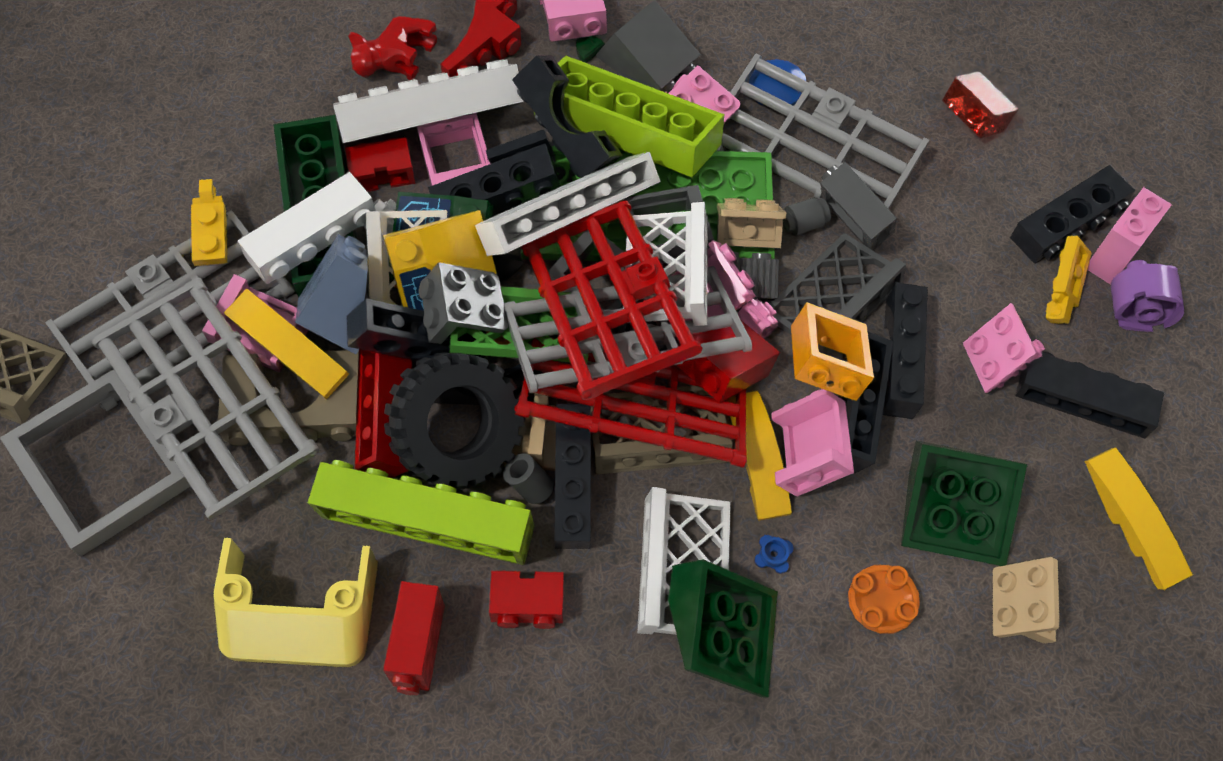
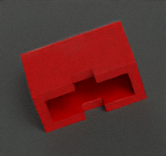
(381, 163)
(526, 599)

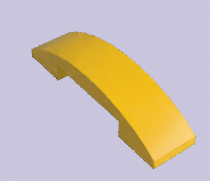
(763, 460)

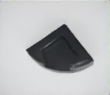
(506, 265)

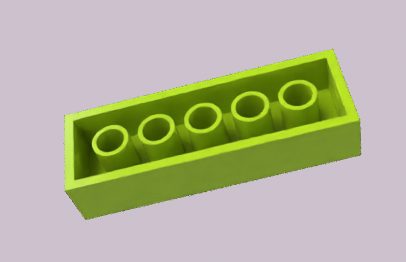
(641, 117)
(422, 512)

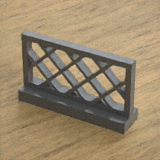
(858, 305)

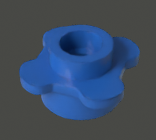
(780, 546)

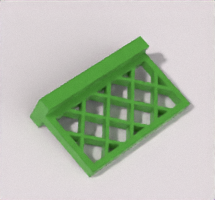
(485, 343)

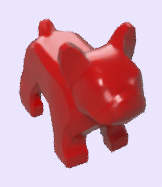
(393, 47)

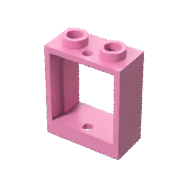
(439, 133)
(1128, 235)

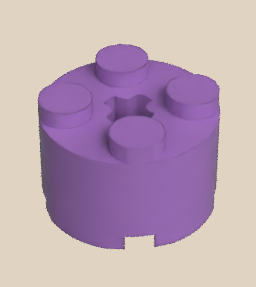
(1147, 296)

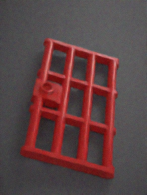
(631, 284)
(646, 387)

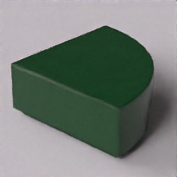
(588, 47)

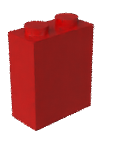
(732, 371)
(414, 637)

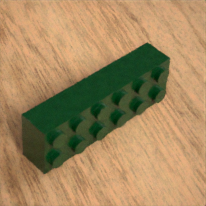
(308, 160)

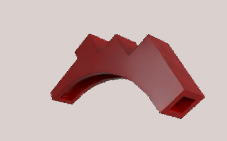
(488, 35)

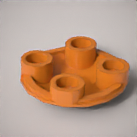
(884, 598)

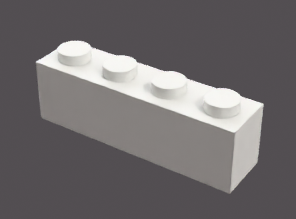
(307, 228)

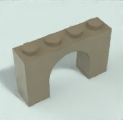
(323, 418)

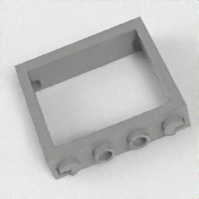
(85, 540)

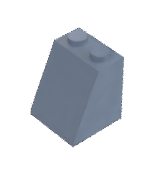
(335, 291)

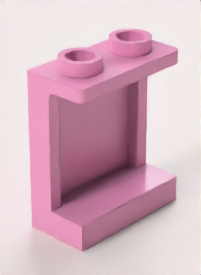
(574, 18)
(736, 283)
(231, 293)
(814, 442)

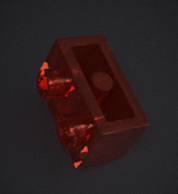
(979, 104)

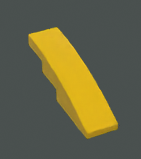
(286, 343)
(1139, 518)

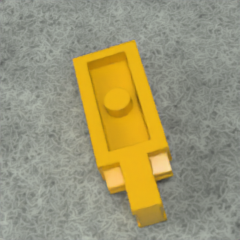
(208, 226)
(1069, 281)

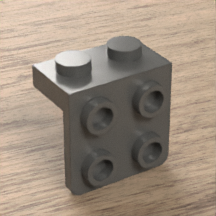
(461, 298)

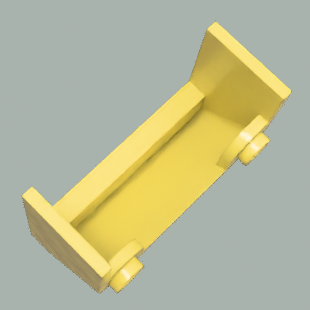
(293, 634)

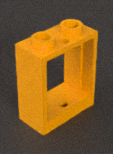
(837, 332)

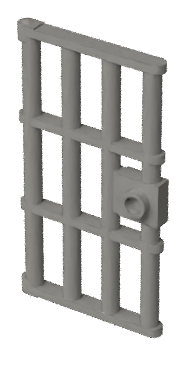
(827, 120)
(153, 284)
(627, 341)
(181, 410)

